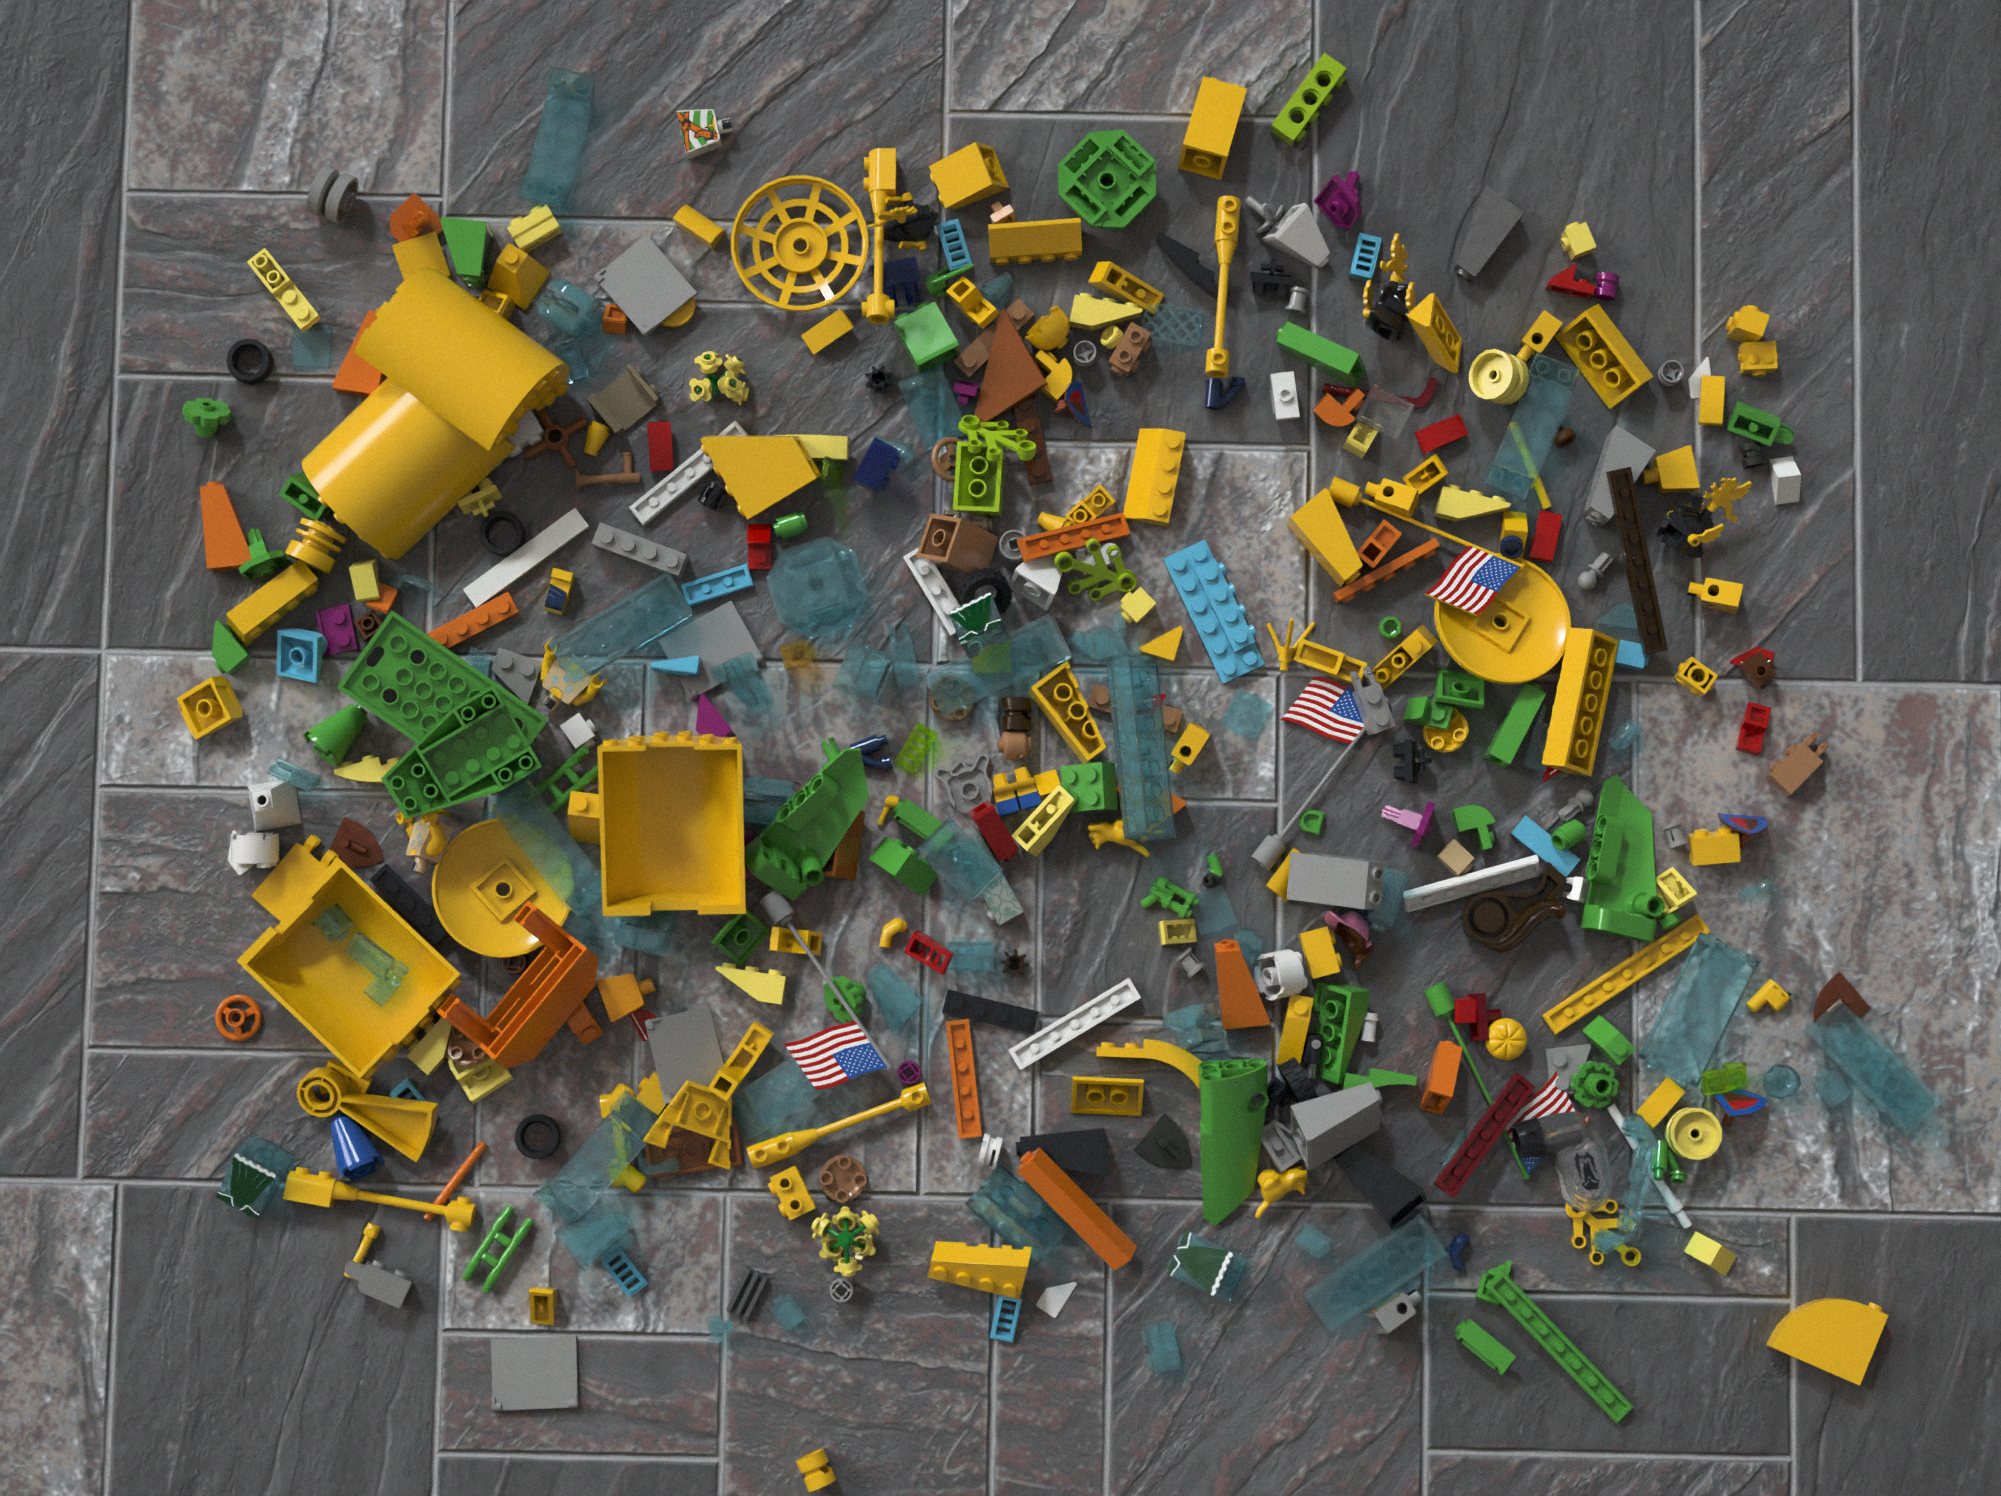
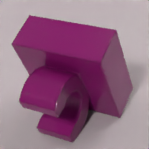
(966, 390)

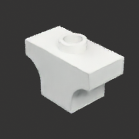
(1284, 396)

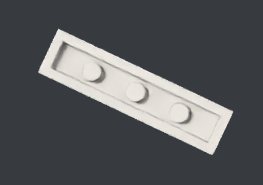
(934, 588)

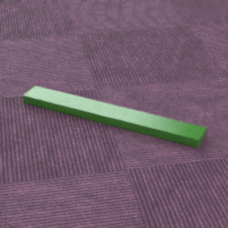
(1559, 1346)

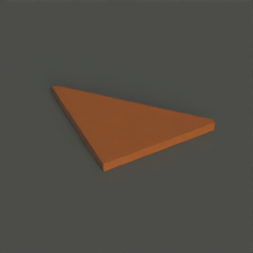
(1009, 374)

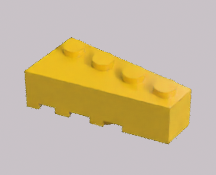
(271, 602)
(1068, 712)
(980, 1267)

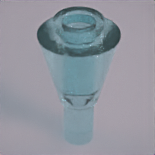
(906, 449)
(1459, 1139)

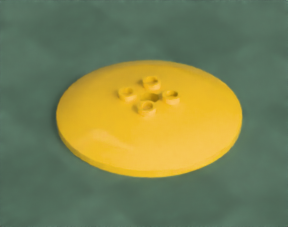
(1533, 633)
(467, 895)

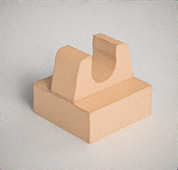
(1002, 215)

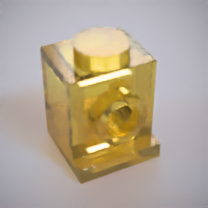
(788, 654)

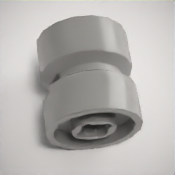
(1009, 548)

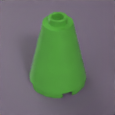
(337, 733)

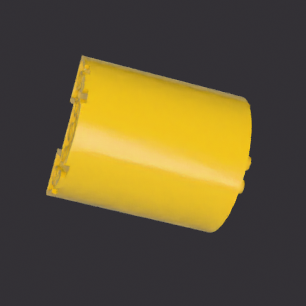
(461, 358)
(396, 469)
(671, 824)
(328, 986)

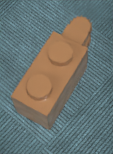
(1796, 766)

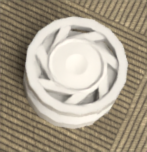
(986, 1153)

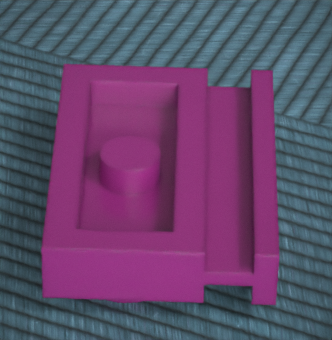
(338, 628)

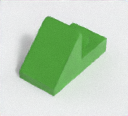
(1428, 714)

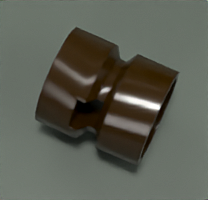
(1016, 713)

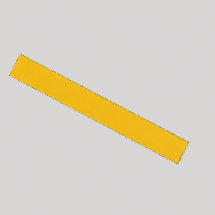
(1625, 974)

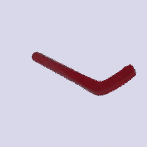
(1418, 402)

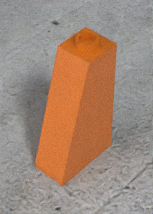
(355, 374)
(223, 530)
(1238, 994)

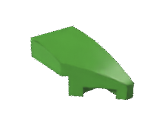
(1482, 1292)

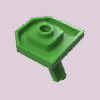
(263, 561)

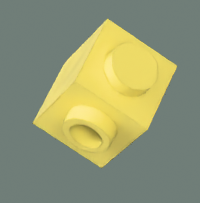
(1577, 240)
(1136, 606)

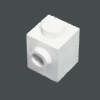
(580, 731)

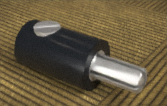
(1313, 1052)

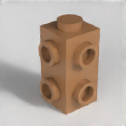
(1129, 350)

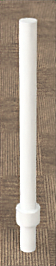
(1674, 1205)

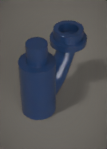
(1213, 393)
(869, 746)

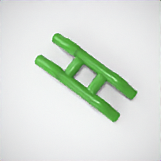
(566, 769)
(511, 1244)

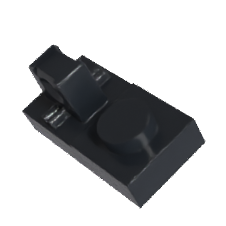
(1277, 1095)

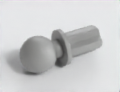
(1588, 580)
(1583, 799)

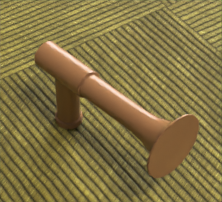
(619, 478)

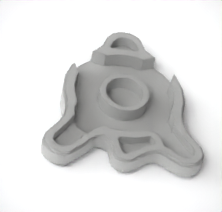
(967, 785)

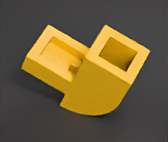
(972, 303)
(1059, 375)
(784, 941)

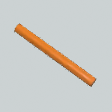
(458, 1177)

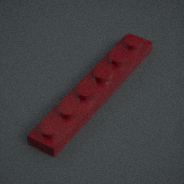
(1484, 1135)

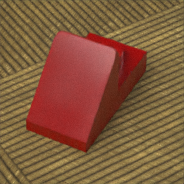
(1565, 284)
(759, 546)

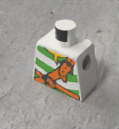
(701, 131)

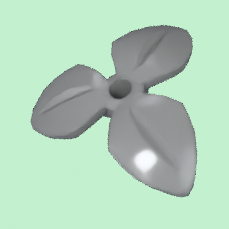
(1267, 211)

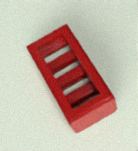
(912, 950)

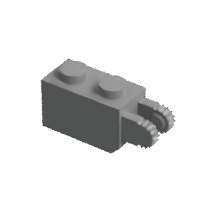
(1371, 703)
(379, 1281)

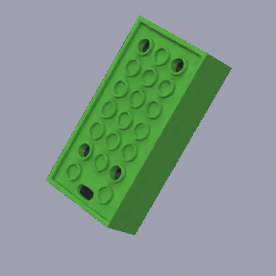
(418, 681)

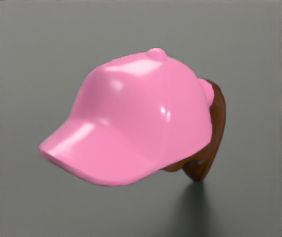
(1354, 934)

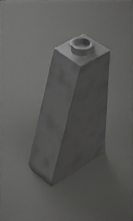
(1488, 229)

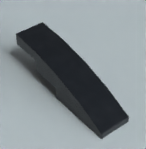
(1186, 261)

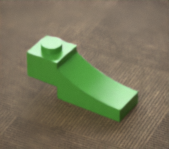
(1377, 1078)

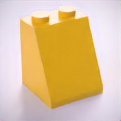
(968, 176)
(584, 817)

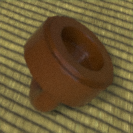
(1564, 437)

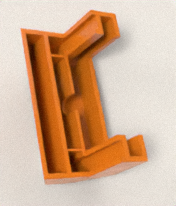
(537, 1000)

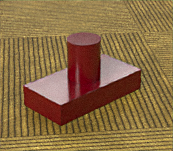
(1484, 1016)

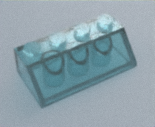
(990, 1206)

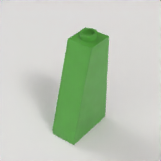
(1321, 354)
(1515, 725)

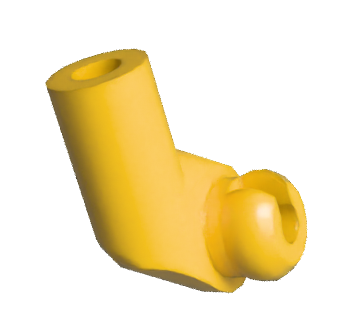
(890, 929)

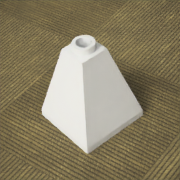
(1299, 236)
(1037, 581)
(274, 805)

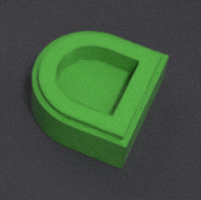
(1311, 821)

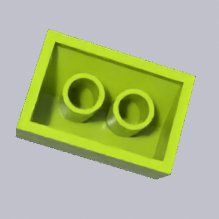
(978, 481)

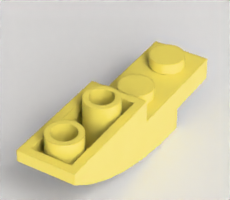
(284, 290)
(367, 771)

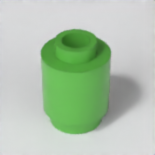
(790, 525)
(1568, 835)

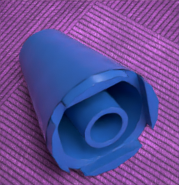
(353, 1149)

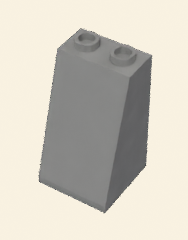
(1618, 452)
(1335, 880)
(1335, 1122)

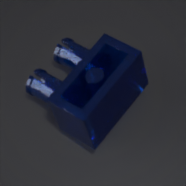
(901, 271)
(876, 466)

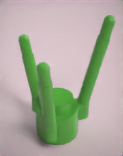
(936, 282)

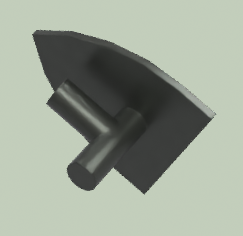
(1165, 1145)

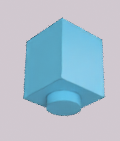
(1631, 656)

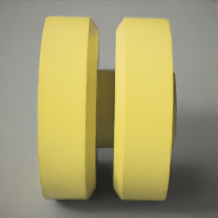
(1498, 377)
(1678, 1133)

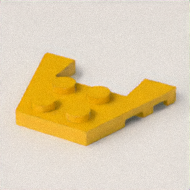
(700, 1112)

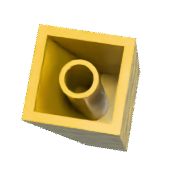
(1211, 128)
(1326, 538)

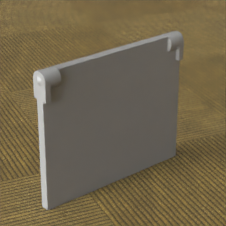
(645, 285)
(713, 638)
(684, 1049)
(534, 1373)

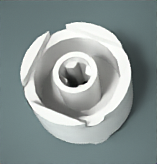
(255, 848)
(1280, 974)

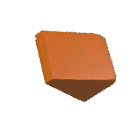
(614, 320)
(387, 599)

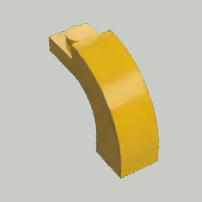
(741, 1061)

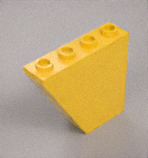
(760, 468)

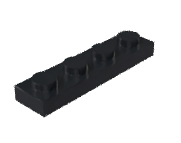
(409, 903)
(990, 1011)

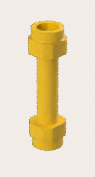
(371, 1232)

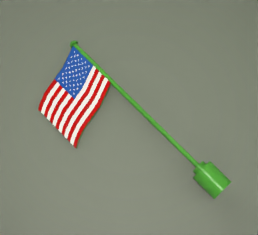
(1542, 1103)

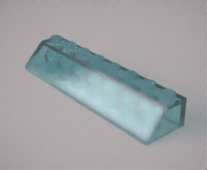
(1140, 747)

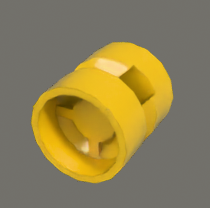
(816, 1470)

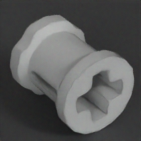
(1297, 300)
(1675, 834)
(1189, 962)

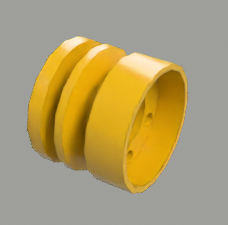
(315, 545)

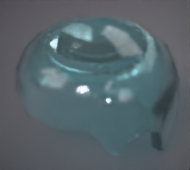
(1780, 1081)

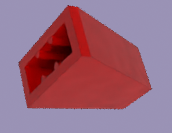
(994, 831)

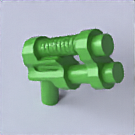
(1164, 891)

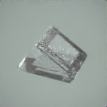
(1438, 656)

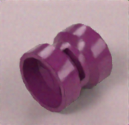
(1606, 286)
(909, 1072)

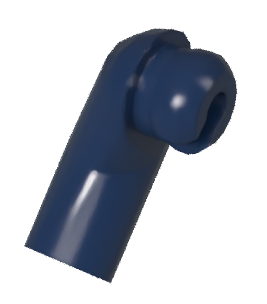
(1456, 1248)

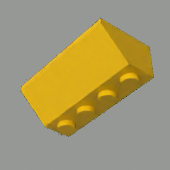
(1035, 241)
(1603, 356)
(1154, 476)

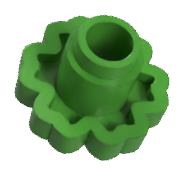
(206, 415)
(852, 992)
(1594, 1084)

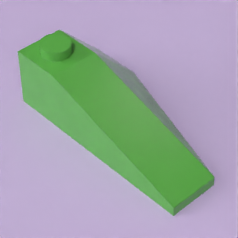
(1340, 1020)

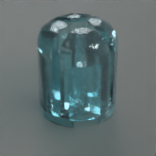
(572, 323)
(764, 797)

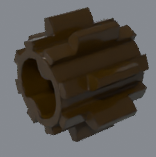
(1007, 963)

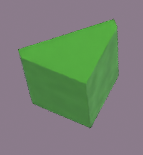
(1459, 690)
(741, 936)

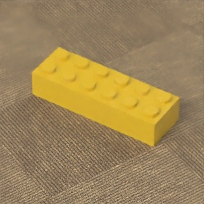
(1580, 701)

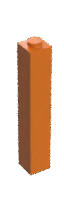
(1076, 1208)

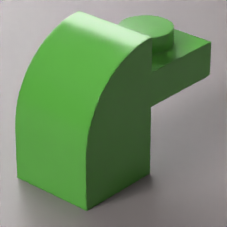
(1475, 818)

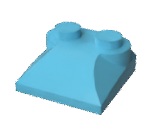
(300, 653)

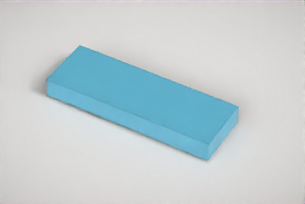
(717, 585)
(1540, 844)

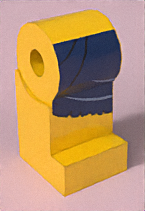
(559, 591)

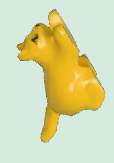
(1104, 831)
(1276, 1185)

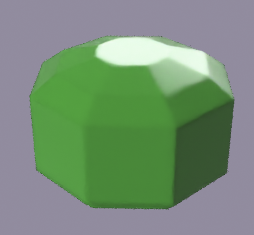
(1390, 627)
(1670, 920)

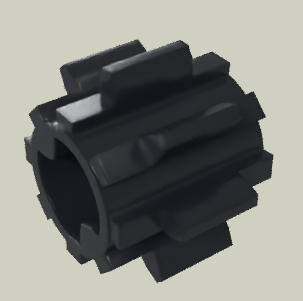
(875, 374)
(712, 496)

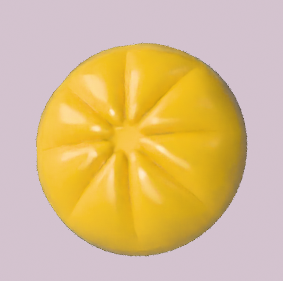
(1506, 1039)

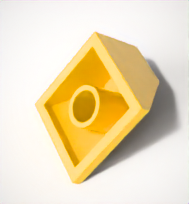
(517, 276)

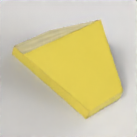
(1673, 891)

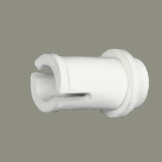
(1369, 1027)

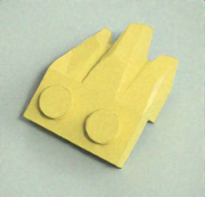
(481, 1078)

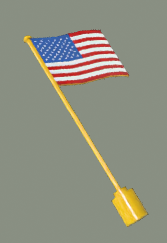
(1472, 576)

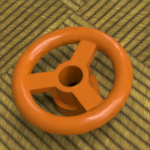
(230, 1014)

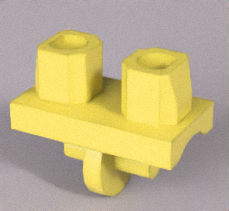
(481, 501)

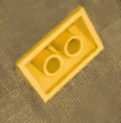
(1437, 332)
(1107, 1096)

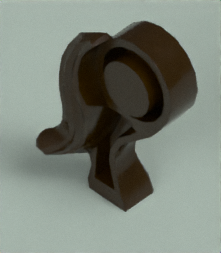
(1508, 918)

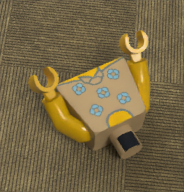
(560, 686)
(426, 840)

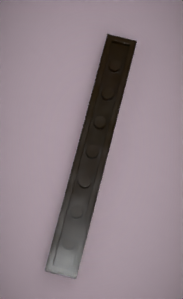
(1637, 561)

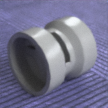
(1083, 350)
(1671, 369)
(839, 1287)

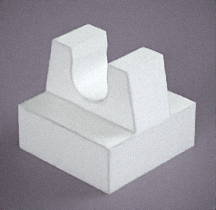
(1579, 889)

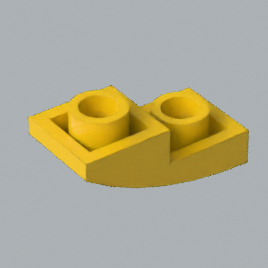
(827, 331)
(1711, 400)
(1091, 506)
(1660, 1102)

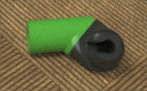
(1215, 872)

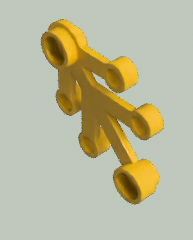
(1595, 1224)

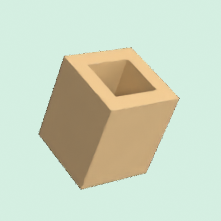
(1455, 858)

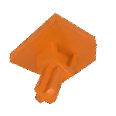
(413, 219)

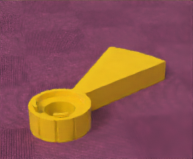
(398, 1121)

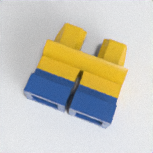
(1024, 787)

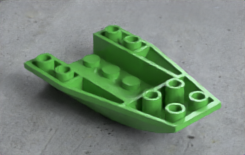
(462, 758)

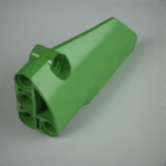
(809, 827)
(1622, 868)
(1230, 1132)

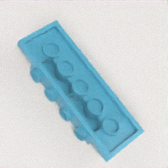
(1214, 611)

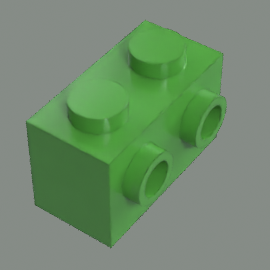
(301, 494)

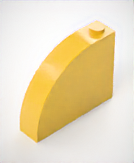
(1831, 1335)

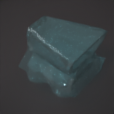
(1194, 1026)

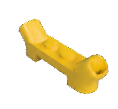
(630, 1176)

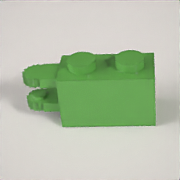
(1759, 425)

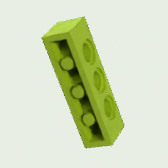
(1325, 68)

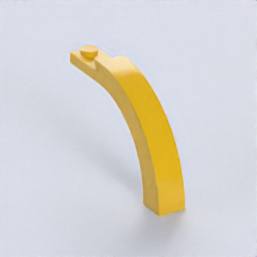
(1156, 1050)

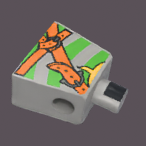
(1385, 1315)

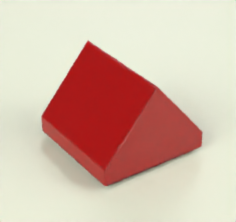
(1465, 1010)

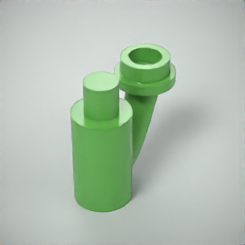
(1663, 1157)

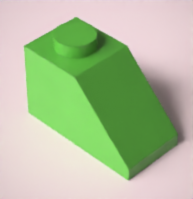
(228, 650)
(1608, 1040)

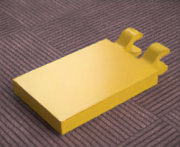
(291, 877)

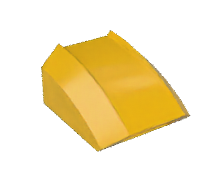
(209, 707)

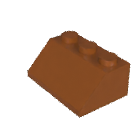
(845, 858)

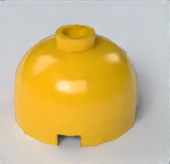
(1050, 330)

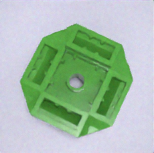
(1112, 157)

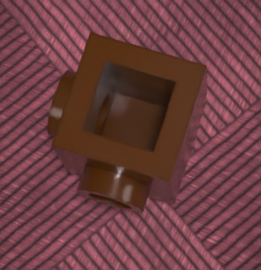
(1758, 670)

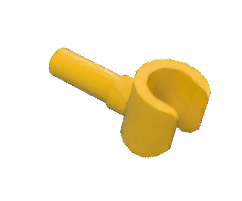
(890, 802)

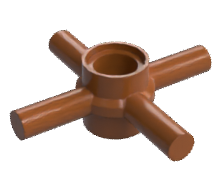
(561, 445)

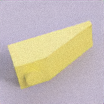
(1044, 821)

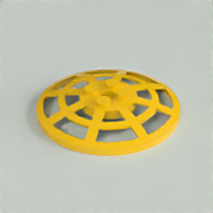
(796, 230)

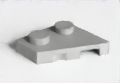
(518, 673)
(1565, 1063)
(1280, 1145)

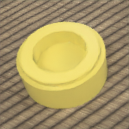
(1111, 336)

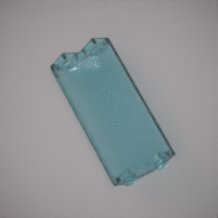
(1698, 1010)

